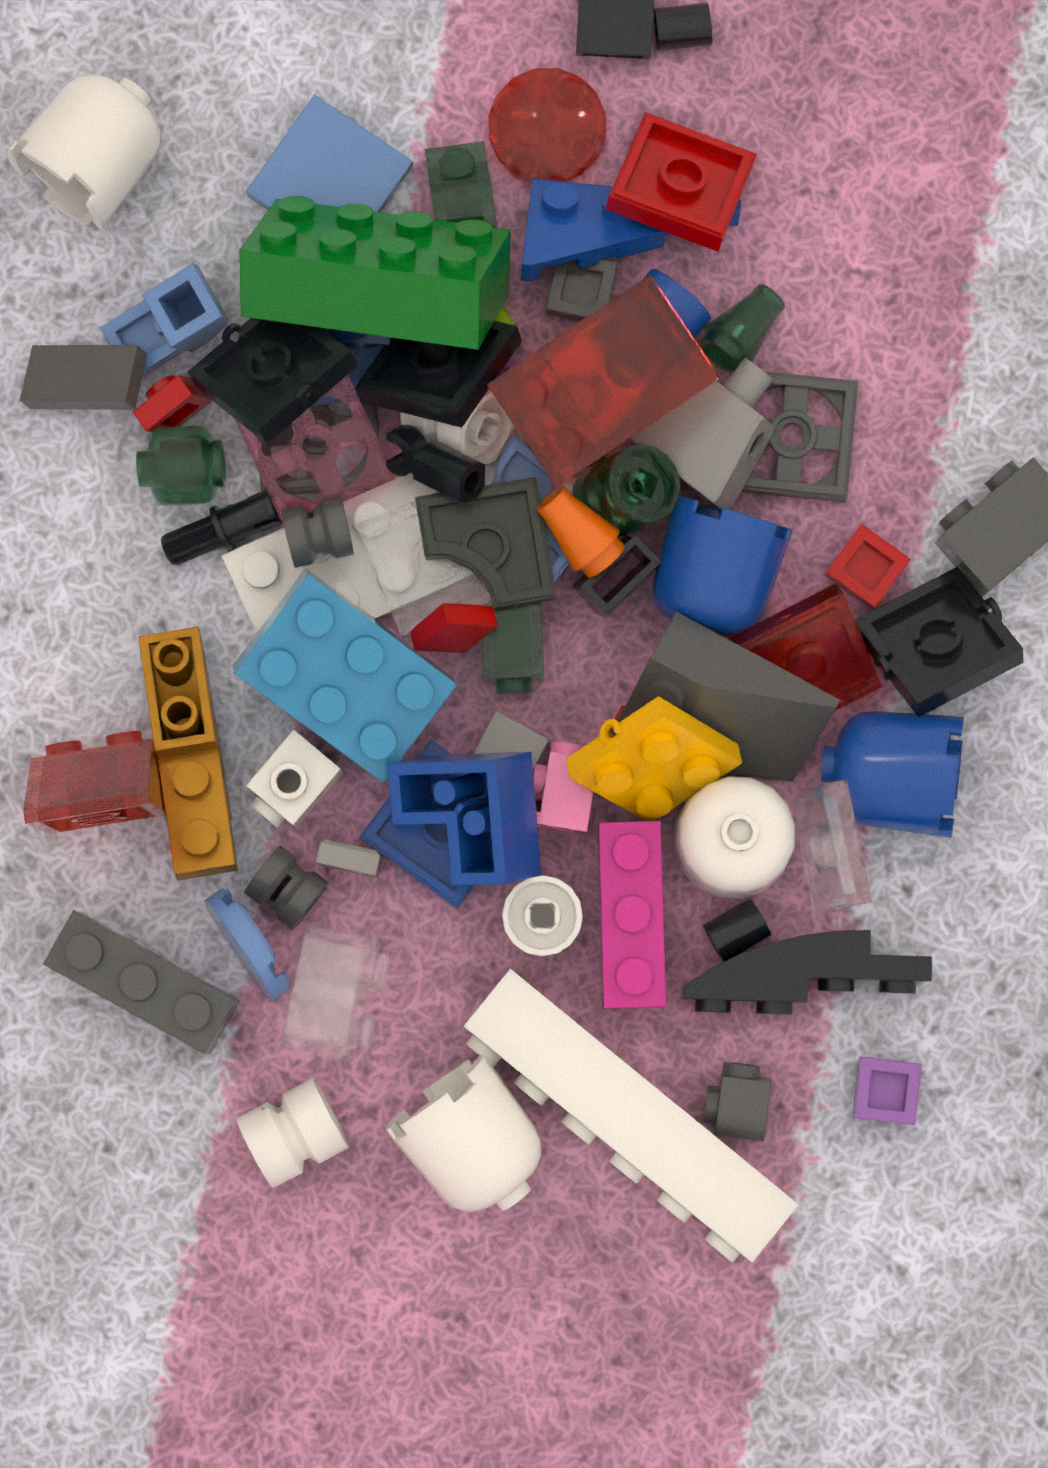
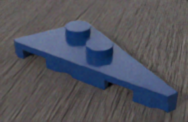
(572, 225)

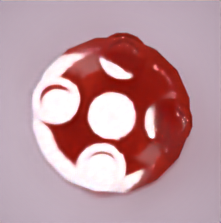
(547, 125)

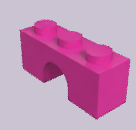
(631, 915)

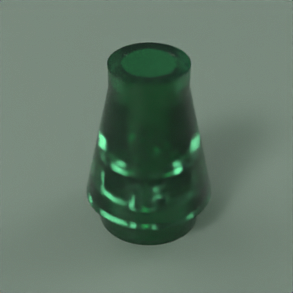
(741, 328)

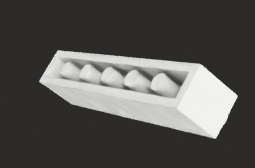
(630, 1116)

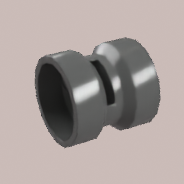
(317, 531)
(296, 897)

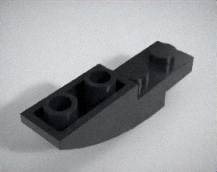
(780, 972)

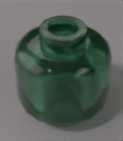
(182, 465)

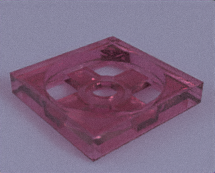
(324, 468)

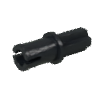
(221, 528)

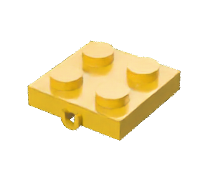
(653, 759)

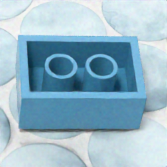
(344, 675)

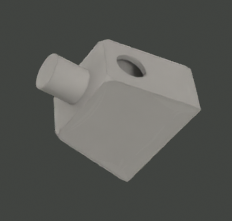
(716, 435)

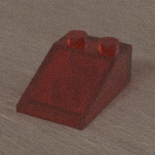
(603, 381)
(94, 785)

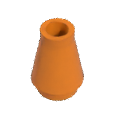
(582, 533)

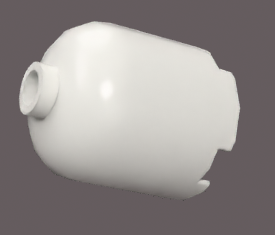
(89, 146)
(734, 837)
(470, 1139)

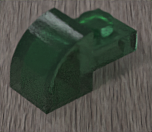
(460, 183)

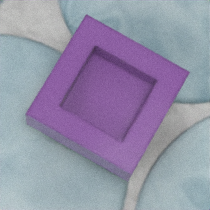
(886, 1090)

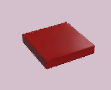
(681, 181)

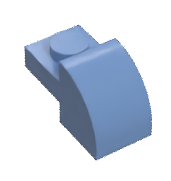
(172, 319)

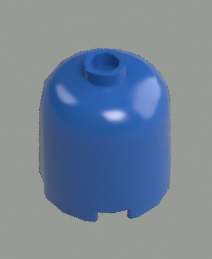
(718, 566)
(899, 770)

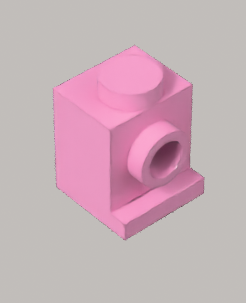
(564, 801)

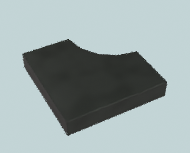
(493, 537)

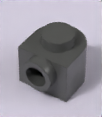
(739, 1102)

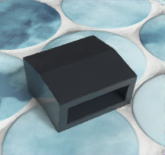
(615, 28)
(607, 604)

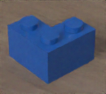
(486, 809)

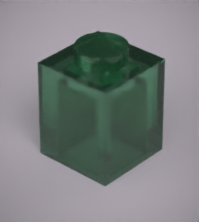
(514, 650)

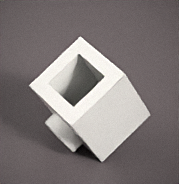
(292, 781)

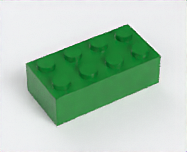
(375, 272)

